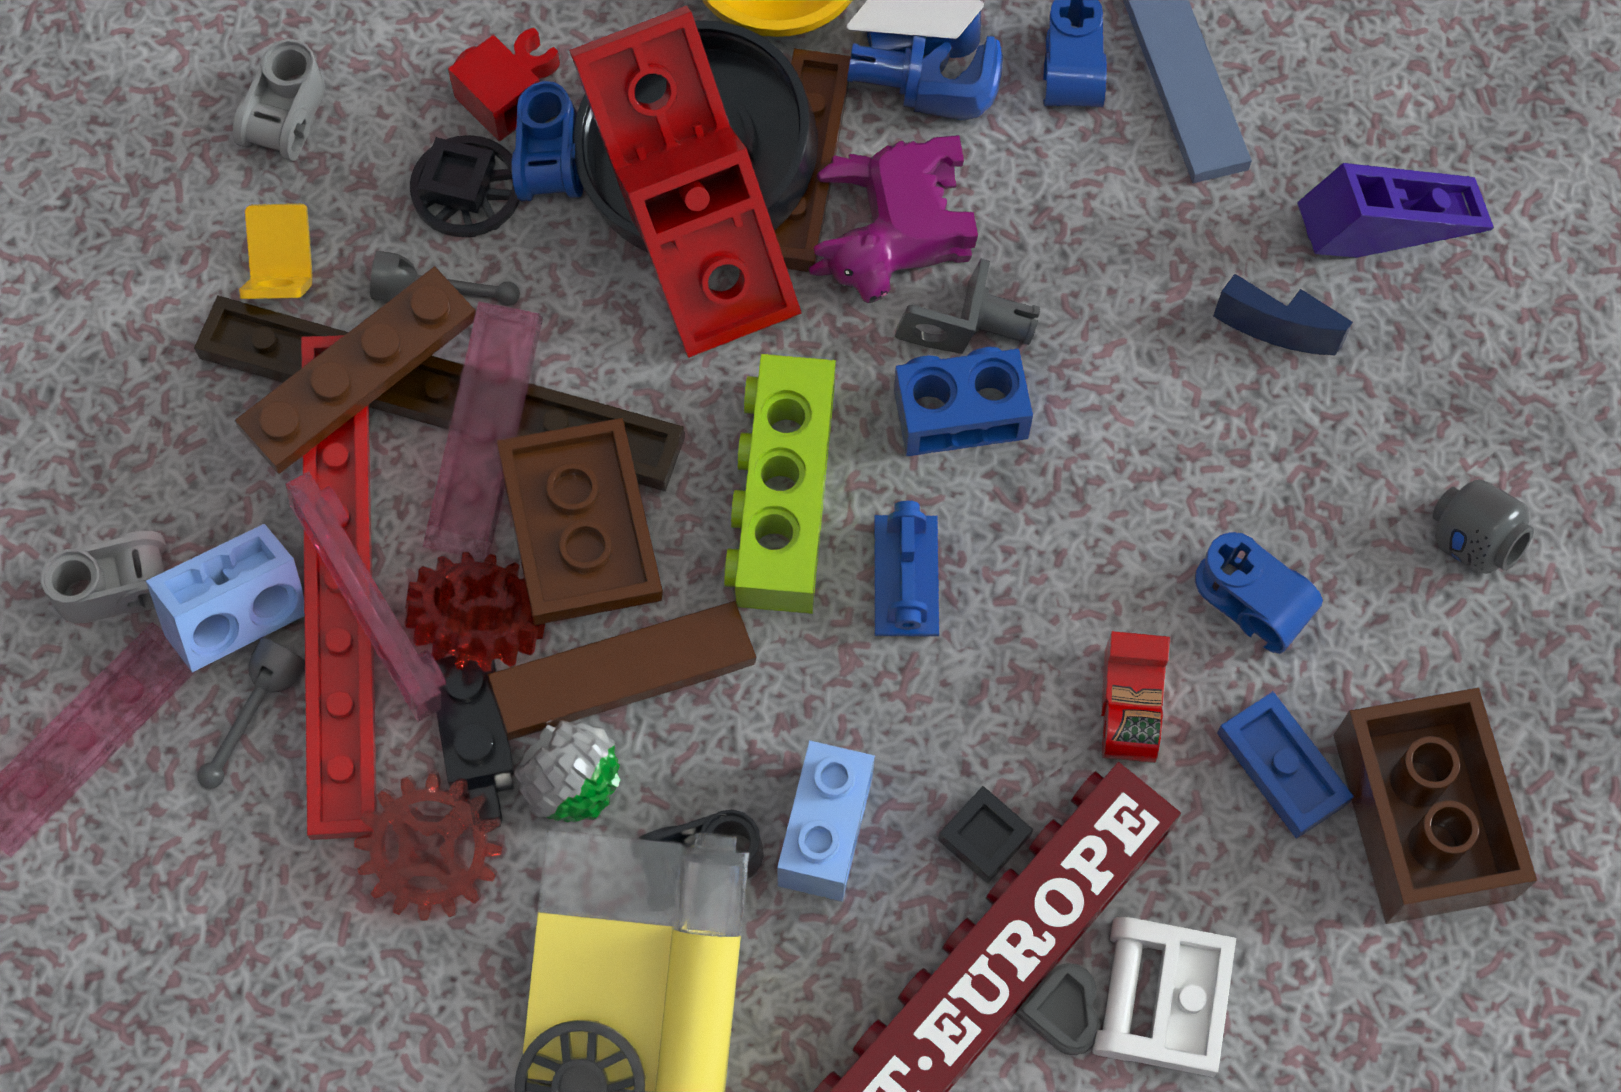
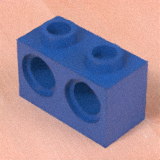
(967, 416)

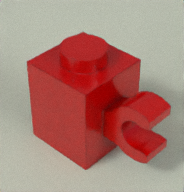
(493, 78)

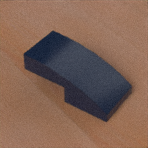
(1301, 326)

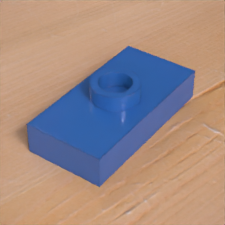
(1285, 764)

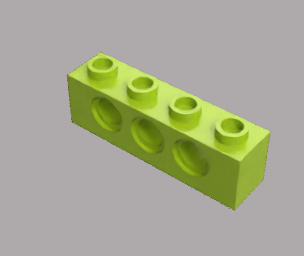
(799, 392)

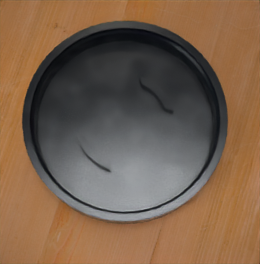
(762, 106)

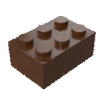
(1433, 805)

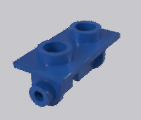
(906, 572)

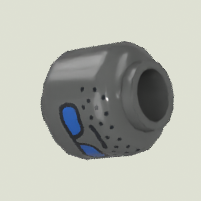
(1482, 526)

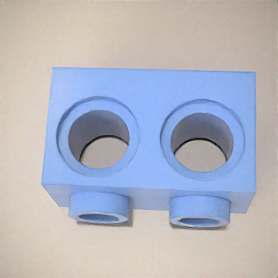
(227, 597)
(825, 820)

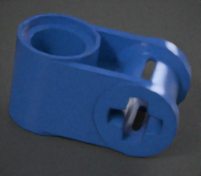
(1075, 56)
(543, 150)
(1260, 594)

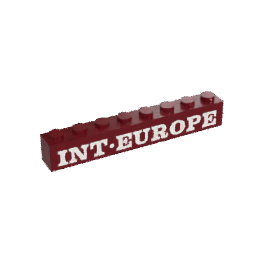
(1016, 943)

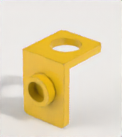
(277, 251)

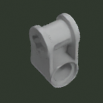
(277, 110)
(114, 576)

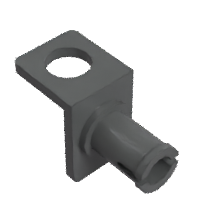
(979, 312)

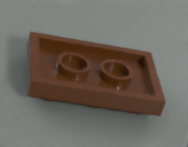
(579, 521)

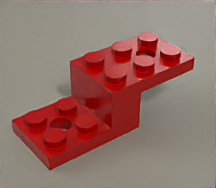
(686, 181)

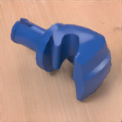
(922, 79)

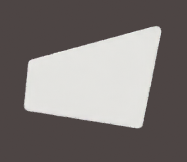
(916, 17)

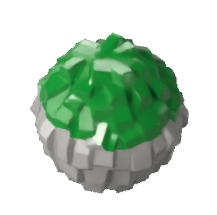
(569, 772)

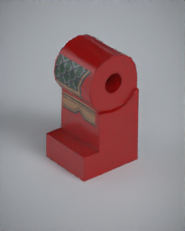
(1133, 695)

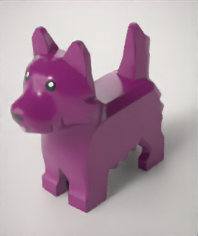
(907, 215)

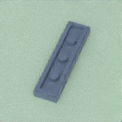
(1189, 88)

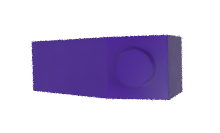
(1388, 209)

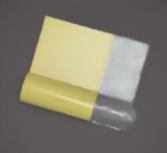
(643, 945)

